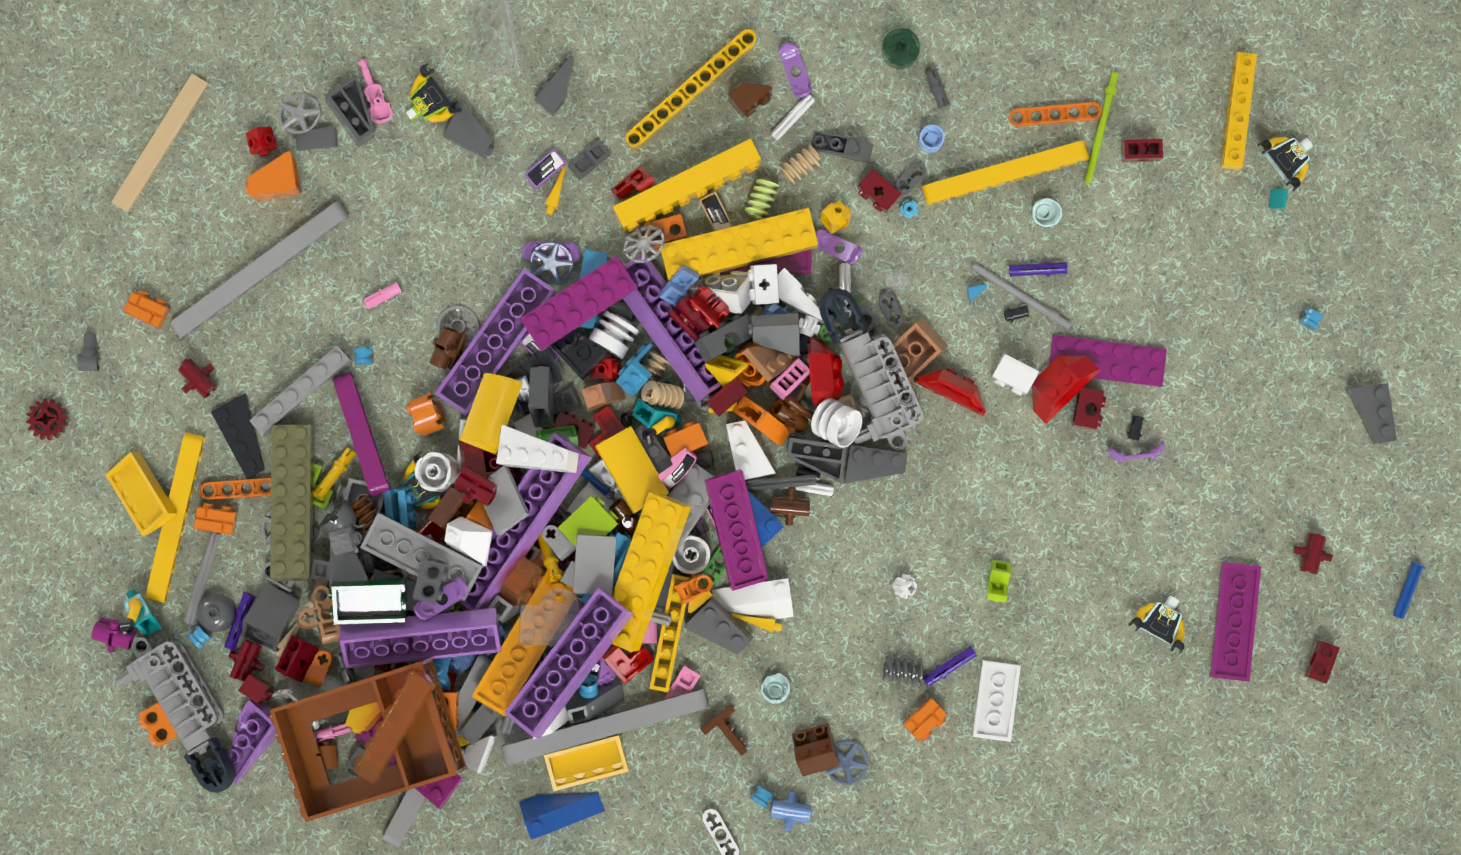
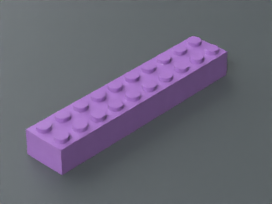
(542, 495)

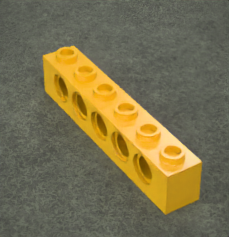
(1238, 111)
(668, 639)

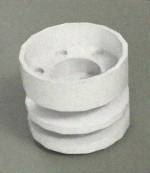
(613, 334)
(836, 422)

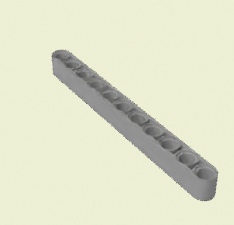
(259, 269)
(605, 726)
(413, 799)

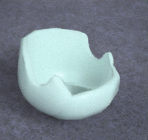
(1044, 206)
(773, 694)

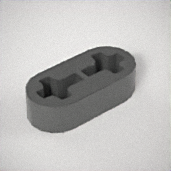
(913, 181)
(887, 312)

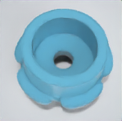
(909, 213)

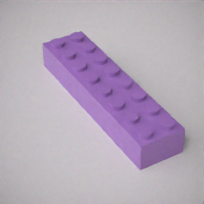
(665, 332)
(494, 341)
(420, 639)
(568, 663)

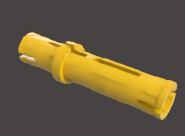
(338, 467)
(550, 560)

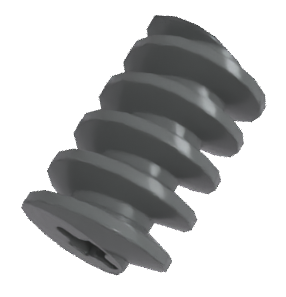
(903, 671)

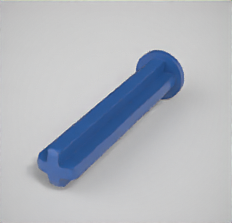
(1408, 590)

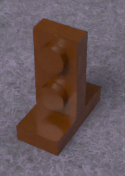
(727, 729)

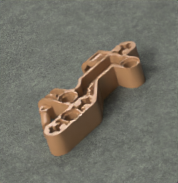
(322, 608)

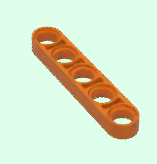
(1064, 114)
(237, 489)

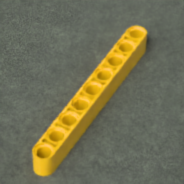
(696, 81)
(1004, 172)
(170, 533)

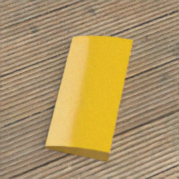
(490, 411)
(630, 468)
(141, 493)
(586, 762)

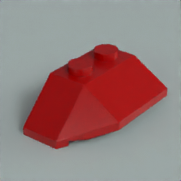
(824, 372)
(1060, 384)
(954, 388)

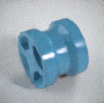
(1311, 319)
(363, 356)
(199, 636)
(589, 687)
(762, 796)

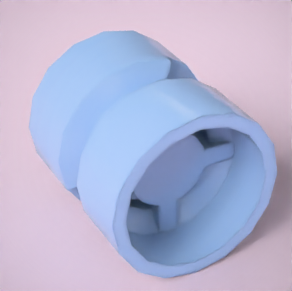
(931, 138)

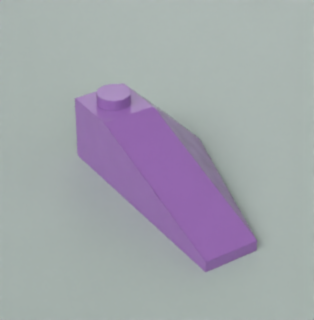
(251, 737)

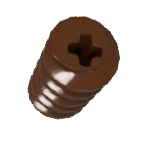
(365, 511)

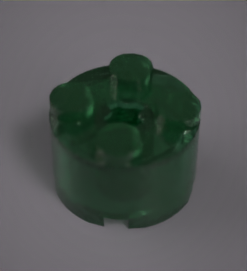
(903, 38)

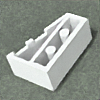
(747, 452)

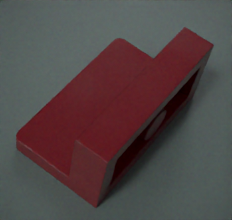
(726, 397)

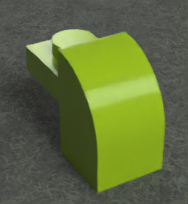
(998, 581)

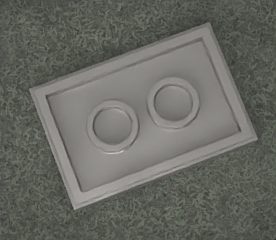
(508, 505)
(594, 563)

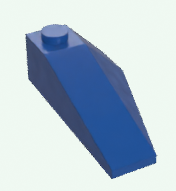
(765, 521)
(552, 812)

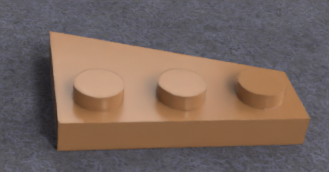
(769, 361)

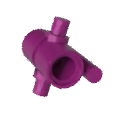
(109, 632)

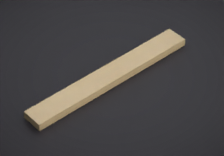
(160, 143)

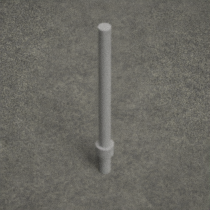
(1053, 316)

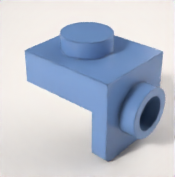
(461, 663)

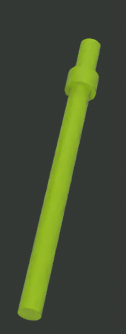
(1110, 92)

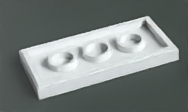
(996, 700)

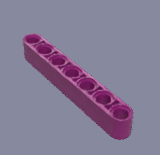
(361, 434)

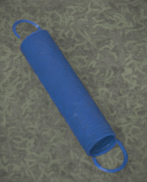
(596, 483)

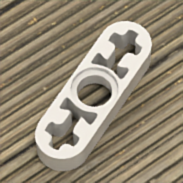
(718, 819)

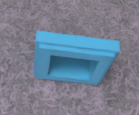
(974, 291)

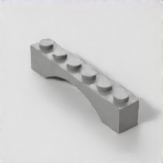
(299, 390)

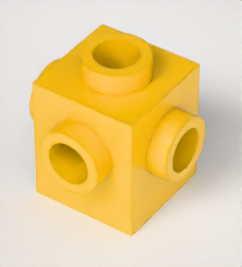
(835, 216)

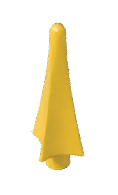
(553, 199)
(767, 624)

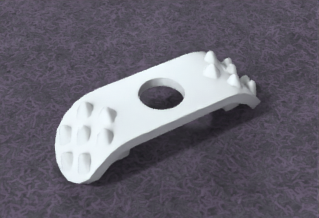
(289, 694)

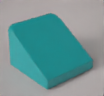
(1278, 199)

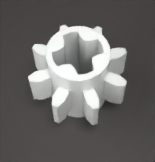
(808, 326)
(904, 586)

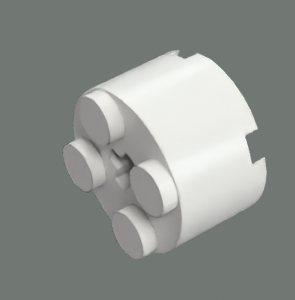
(427, 468)
(700, 560)

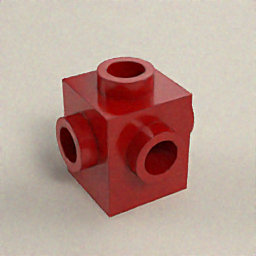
(261, 141)
(607, 369)

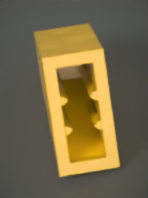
(363, 717)

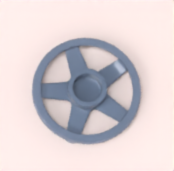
(551, 263)
(847, 763)

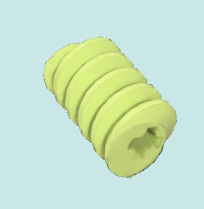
(760, 198)

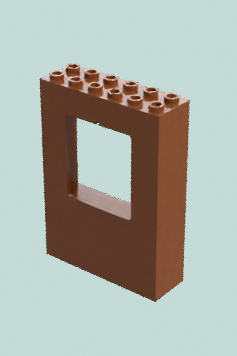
(423, 757)

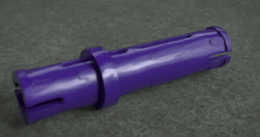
(1061, 268)
(231, 642)
(949, 666)

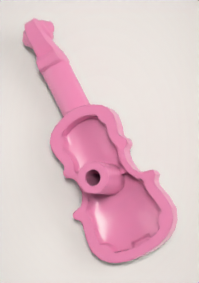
(379, 110)

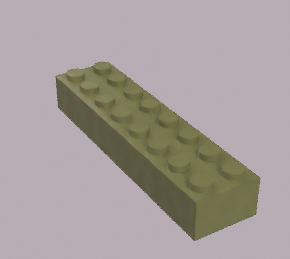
(292, 503)

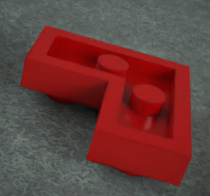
(638, 180)
(609, 424)
(627, 666)

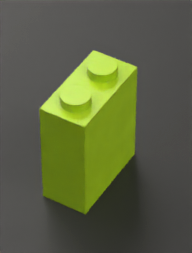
(589, 520)

